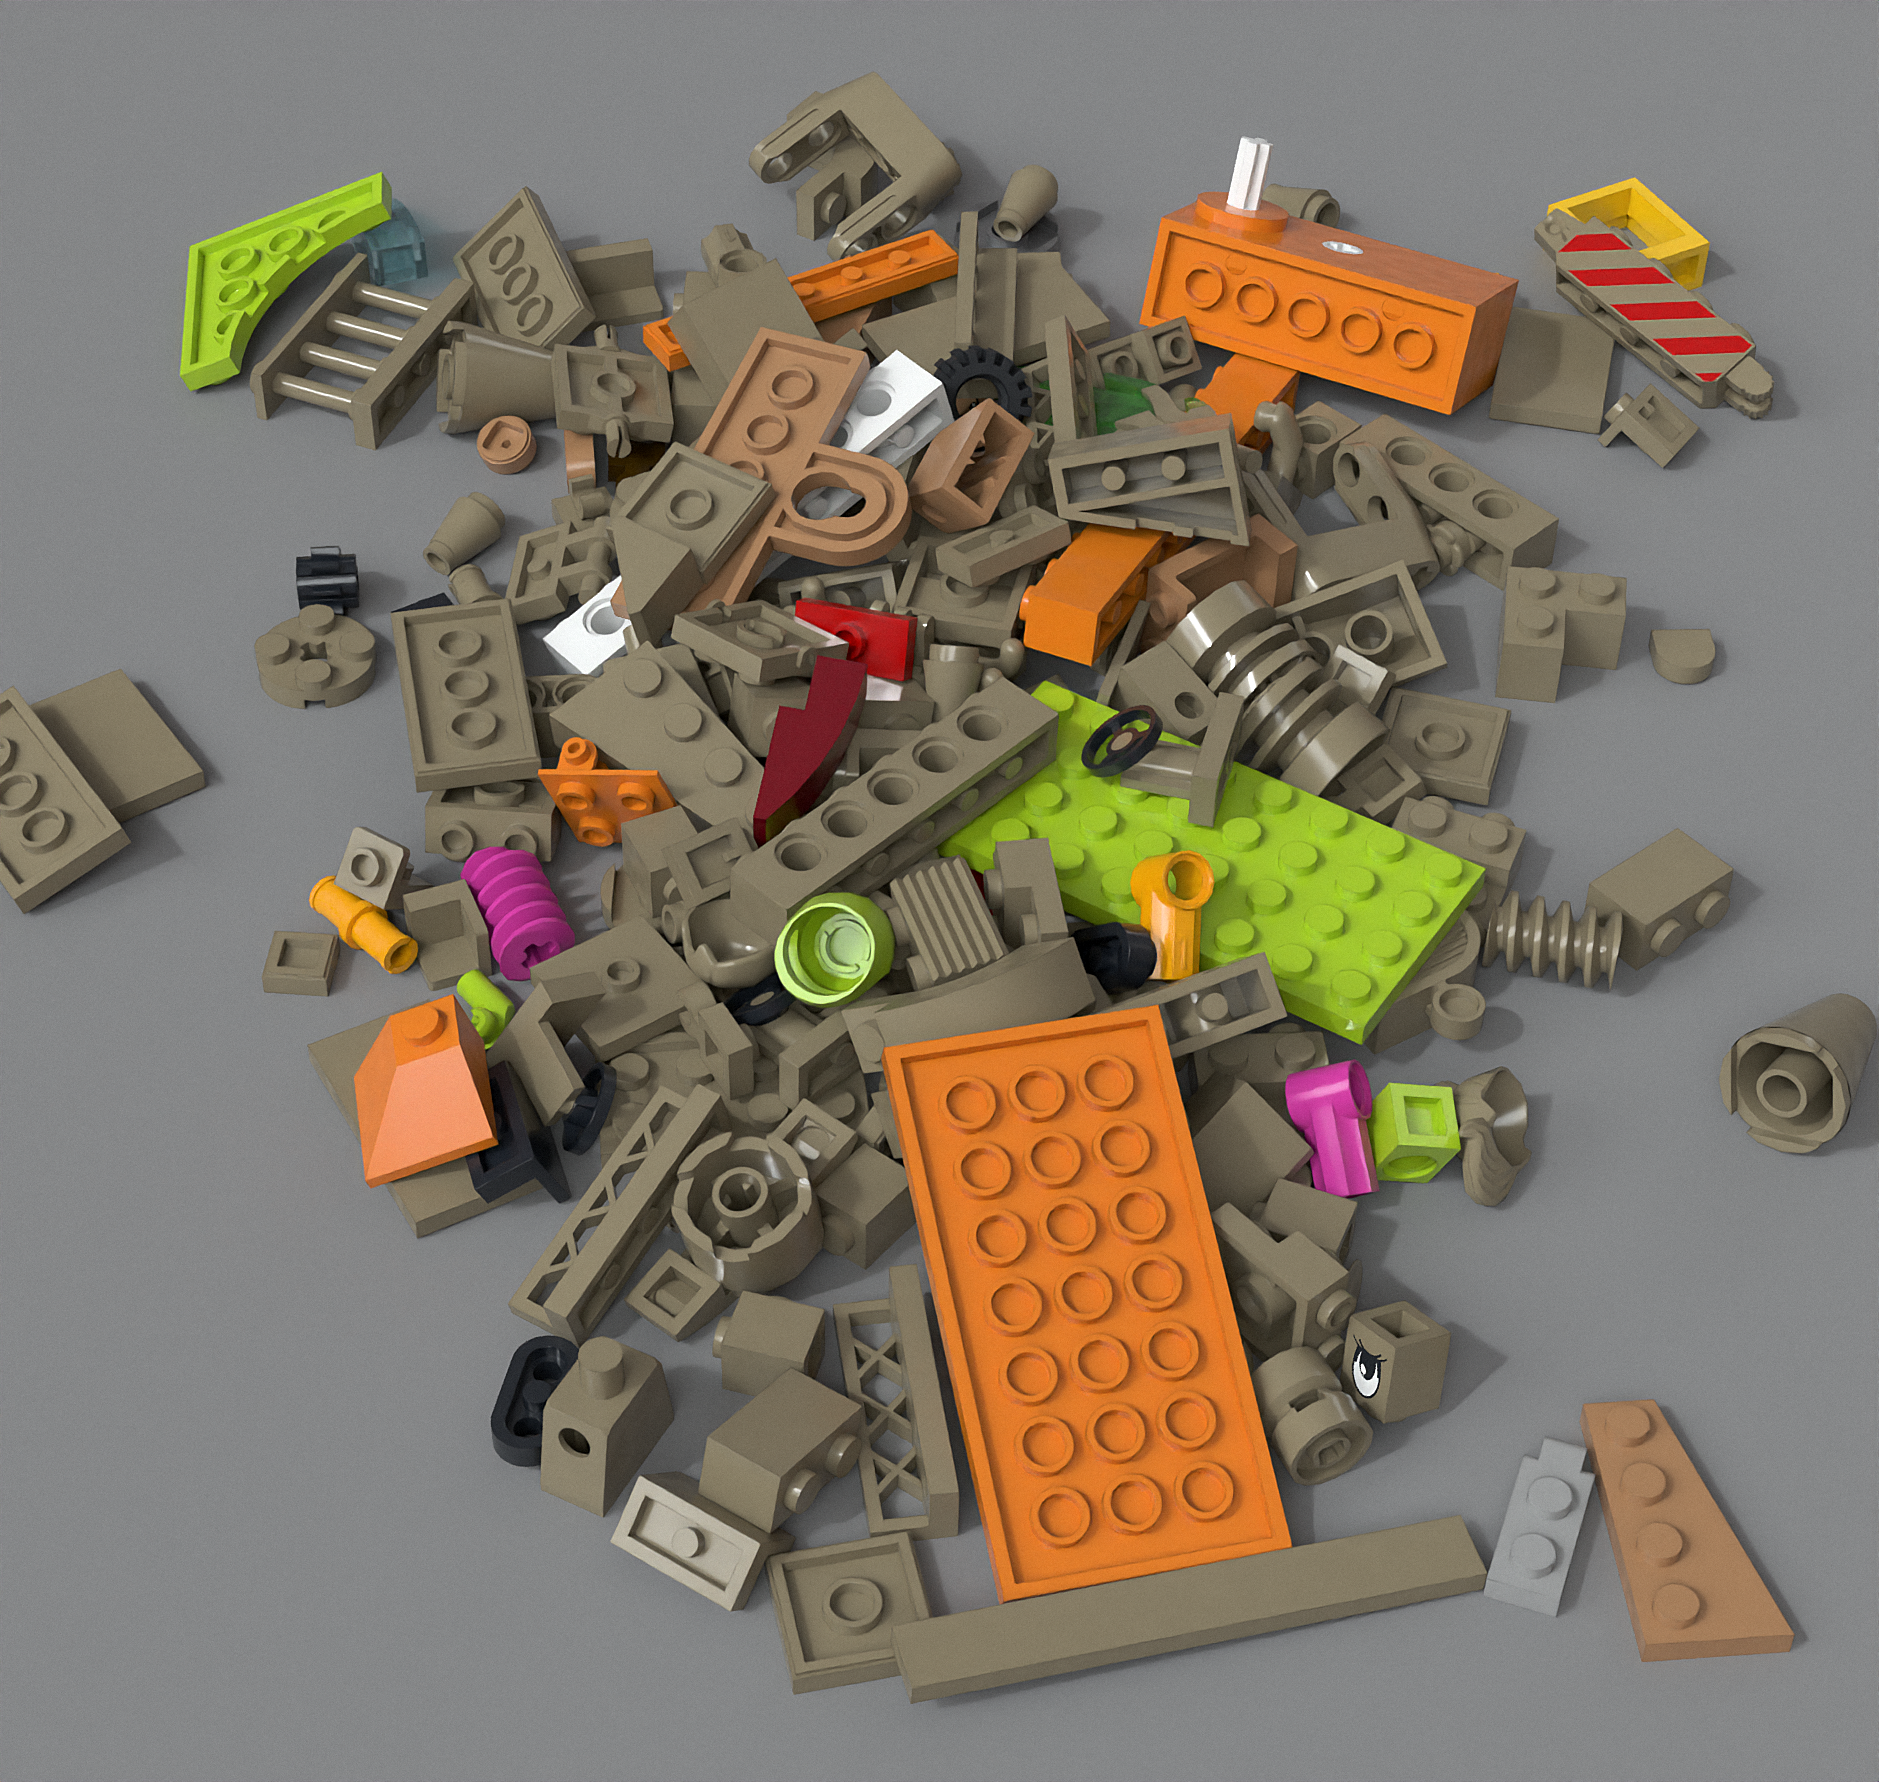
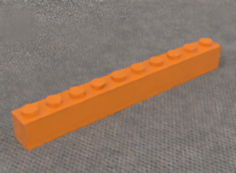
(1106, 568)

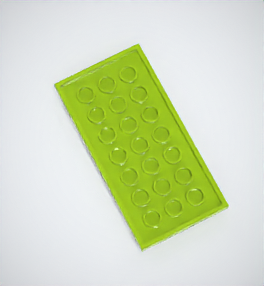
(1313, 885)

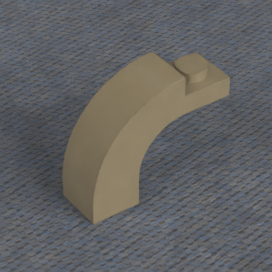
(841, 186)
(1020, 989)

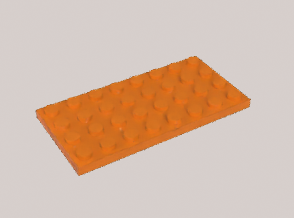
(1082, 1303)

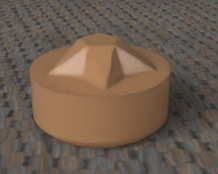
(506, 444)

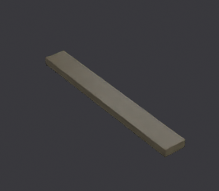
(1185, 1608)

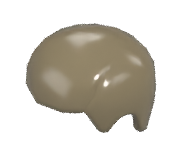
(723, 948)

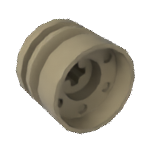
(1235, 643)
(1300, 735)

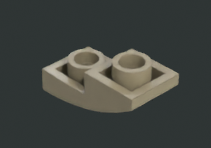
(1148, 354)

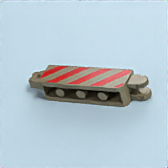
(1654, 315)

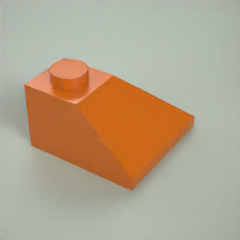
(423, 1093)

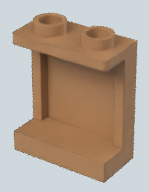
(1194, 574)

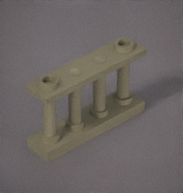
(391, 383)

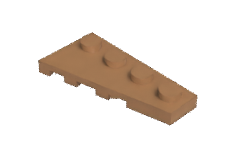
(1674, 1551)

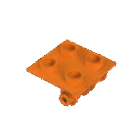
(599, 798)

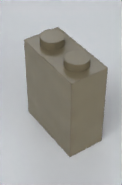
(724, 322)

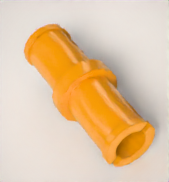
(364, 926)

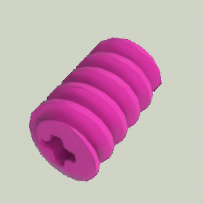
(517, 909)

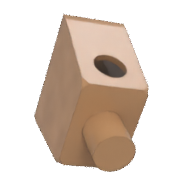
(963, 487)

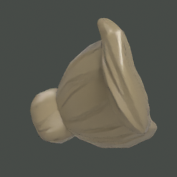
(1491, 1133)

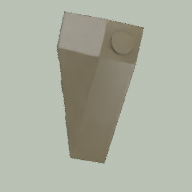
(1374, 617)

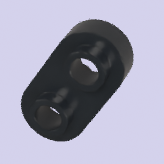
(1117, 955)
(524, 1397)

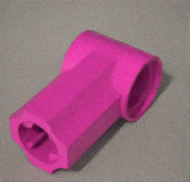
(1332, 1112)

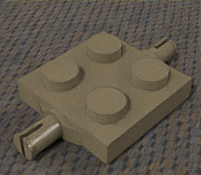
(611, 393)

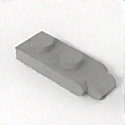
(1541, 1528)

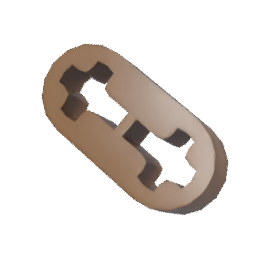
(579, 455)

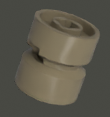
(1309, 1417)

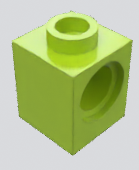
(1412, 1131)

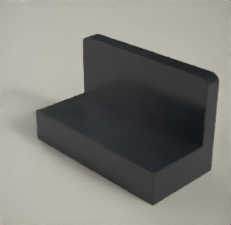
(524, 1144)

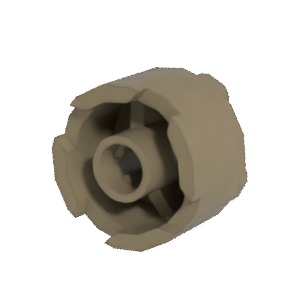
(748, 1212)

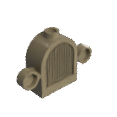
(1440, 992)

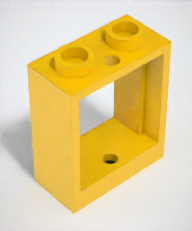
(1651, 220)

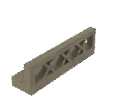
(984, 301)
(1068, 400)
(625, 1225)
(920, 1398)

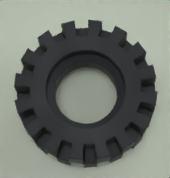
(989, 365)

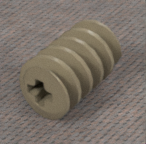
(1553, 940)

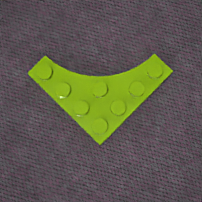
(248, 267)

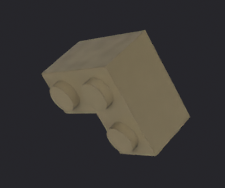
(1555, 622)

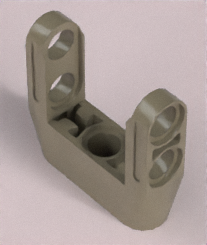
(890, 135)
(1352, 551)

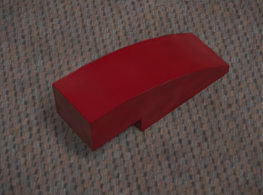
(809, 745)

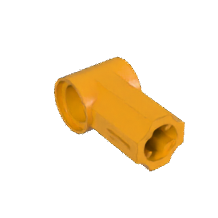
(1173, 918)

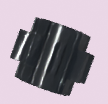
(328, 579)

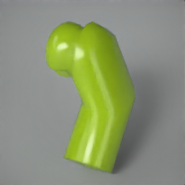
(490, 1006)

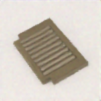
(1125, 653)

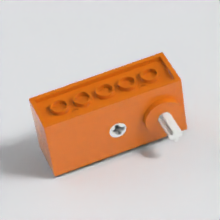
(1326, 296)

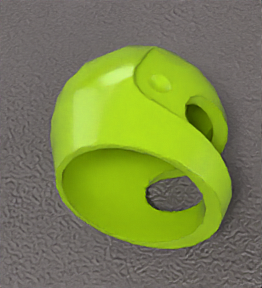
(832, 949)

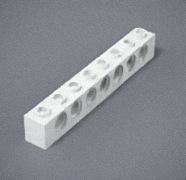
(889, 419)

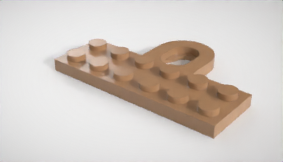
(780, 429)

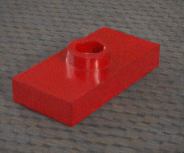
(874, 636)

